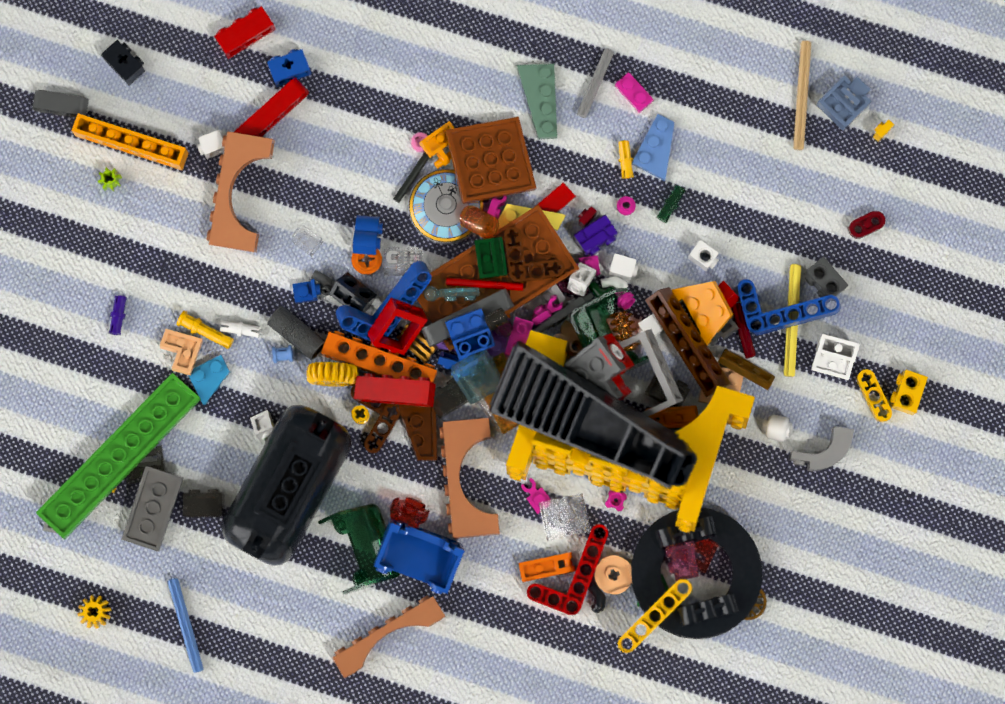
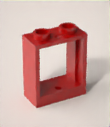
(390, 311)

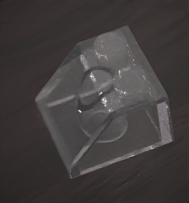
(565, 517)

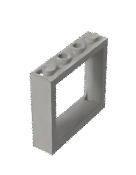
(660, 368)

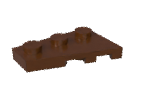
(421, 430)

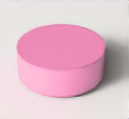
(415, 141)

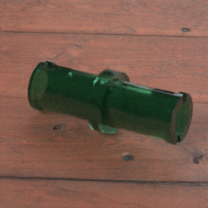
(671, 203)

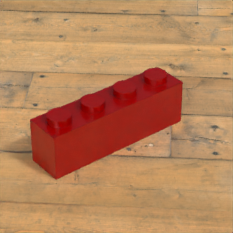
(394, 391)

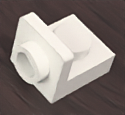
(581, 279)
(262, 425)

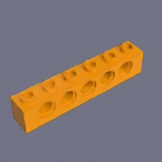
(130, 141)

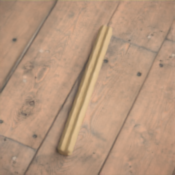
(802, 95)

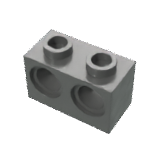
(830, 276)

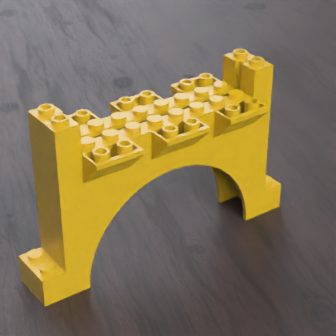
(702, 435)

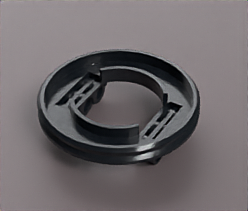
(713, 615)

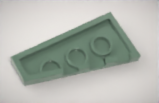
(539, 88)

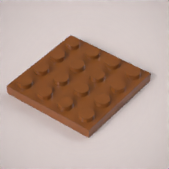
(490, 160)

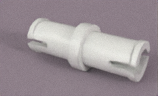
(240, 328)

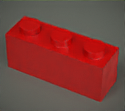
(244, 32)

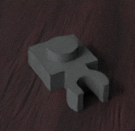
(728, 329)

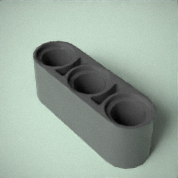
(59, 103)

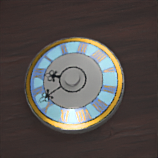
(437, 207)

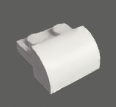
(835, 356)

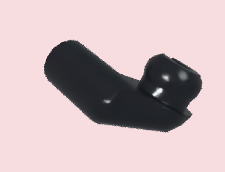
(600, 598)

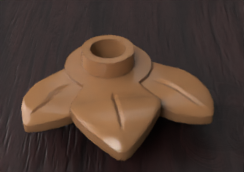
(568, 333)

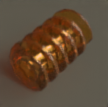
(479, 221)
(623, 328)

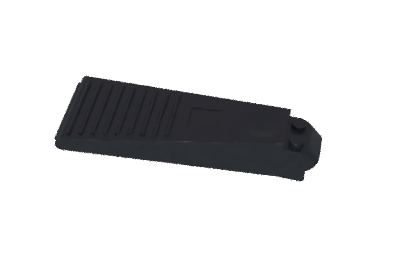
(580, 414)

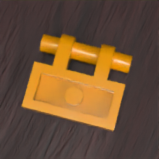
(435, 143)

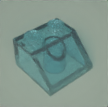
(476, 376)

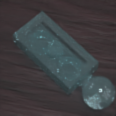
(432, 293)

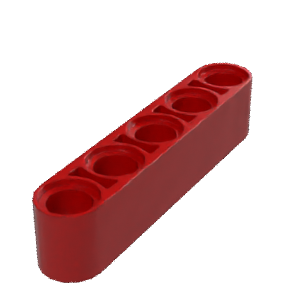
(274, 109)

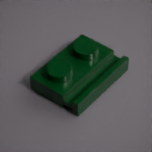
(490, 257)

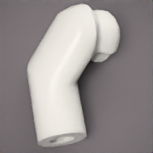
(613, 281)

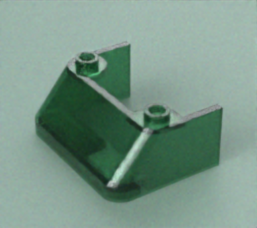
(591, 322)
(365, 530)

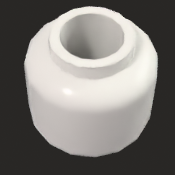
(777, 428)

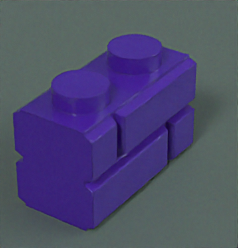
(595, 236)

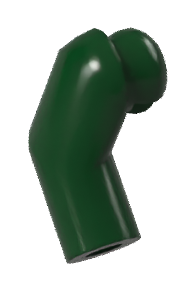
(597, 290)

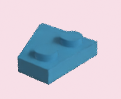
(208, 377)

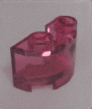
(683, 560)

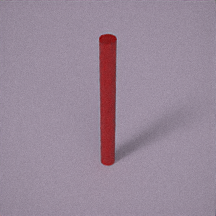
(484, 284)

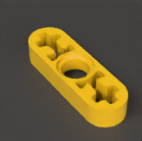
(863, 385)

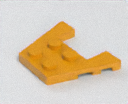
(706, 307)

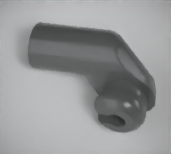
(325, 282)

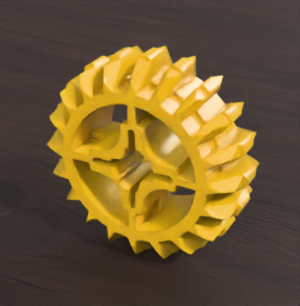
(332, 374)

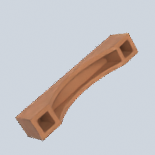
(353, 658)

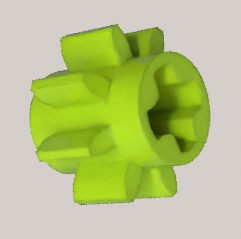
(109, 174)

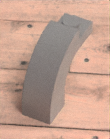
(838, 447)

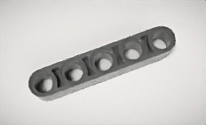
(438, 332)

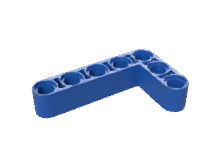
(406, 290)
(783, 313)

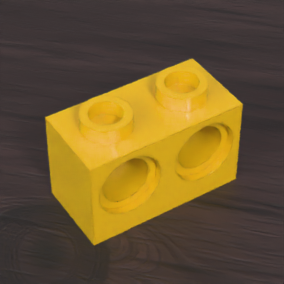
(913, 394)

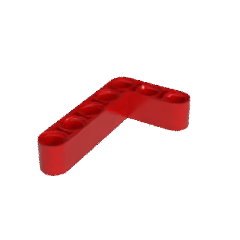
(578, 577)

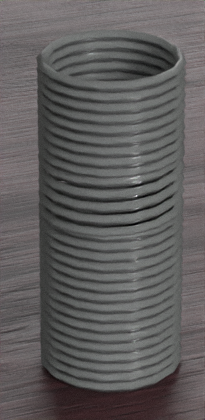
(298, 335)

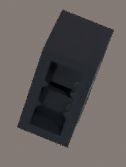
(352, 292)

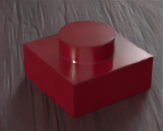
(586, 216)

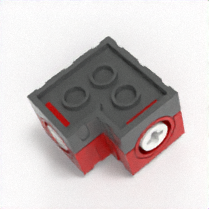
(603, 365)

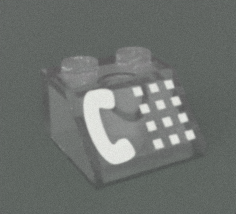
(398, 261)

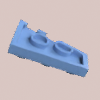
(656, 147)

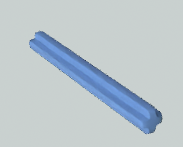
(185, 625)

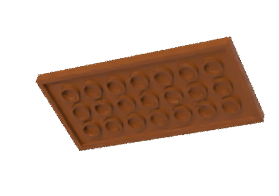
(539, 244)

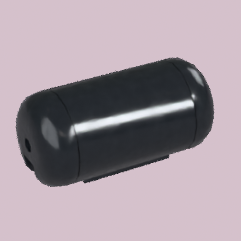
(286, 485)

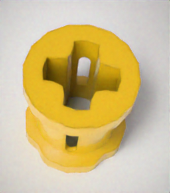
(359, 409)

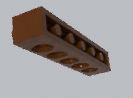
(687, 341)

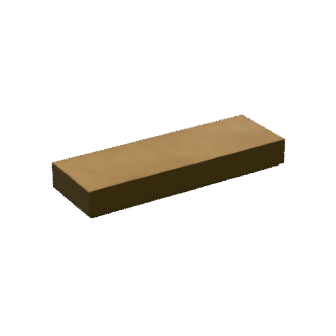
(746, 369)

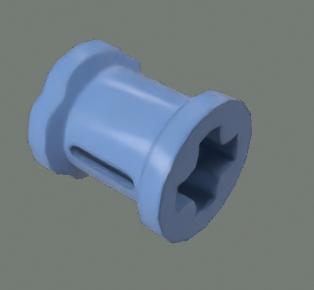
(282, 354)

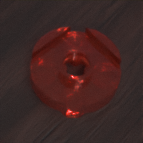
(409, 511)

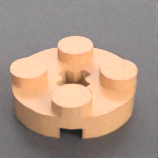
(607, 584)

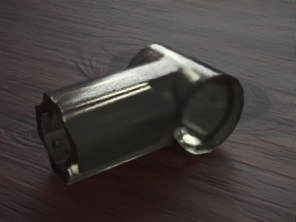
(498, 322)

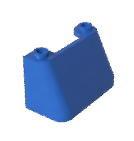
(419, 555)

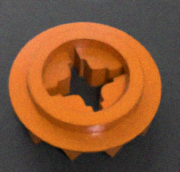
(362, 268)

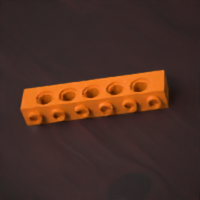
(336, 339)

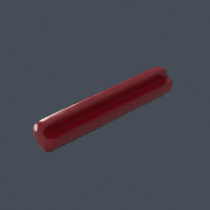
(743, 331)

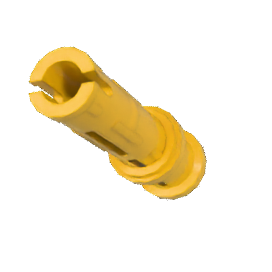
(199, 327)

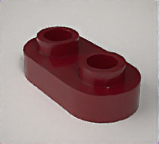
(866, 225)

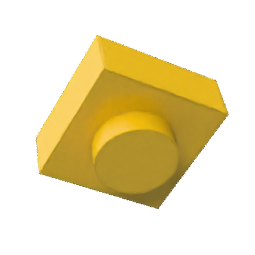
(882, 129)

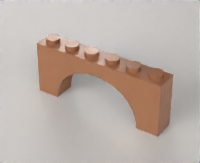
(238, 153)
(458, 440)

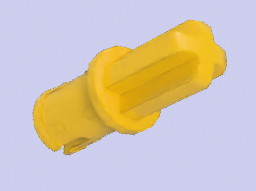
(625, 159)

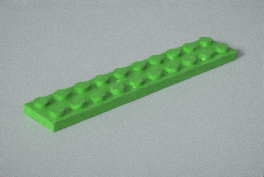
(118, 456)

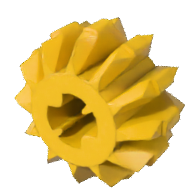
(94, 603)

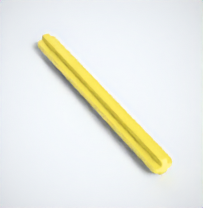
(791, 332)

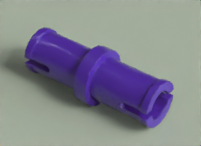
(117, 315)

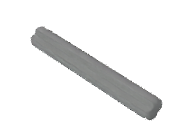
(595, 83)

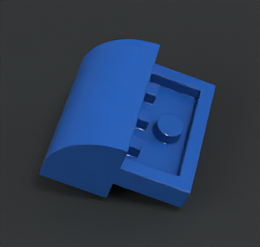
(469, 333)

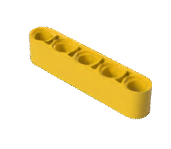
(646, 620)

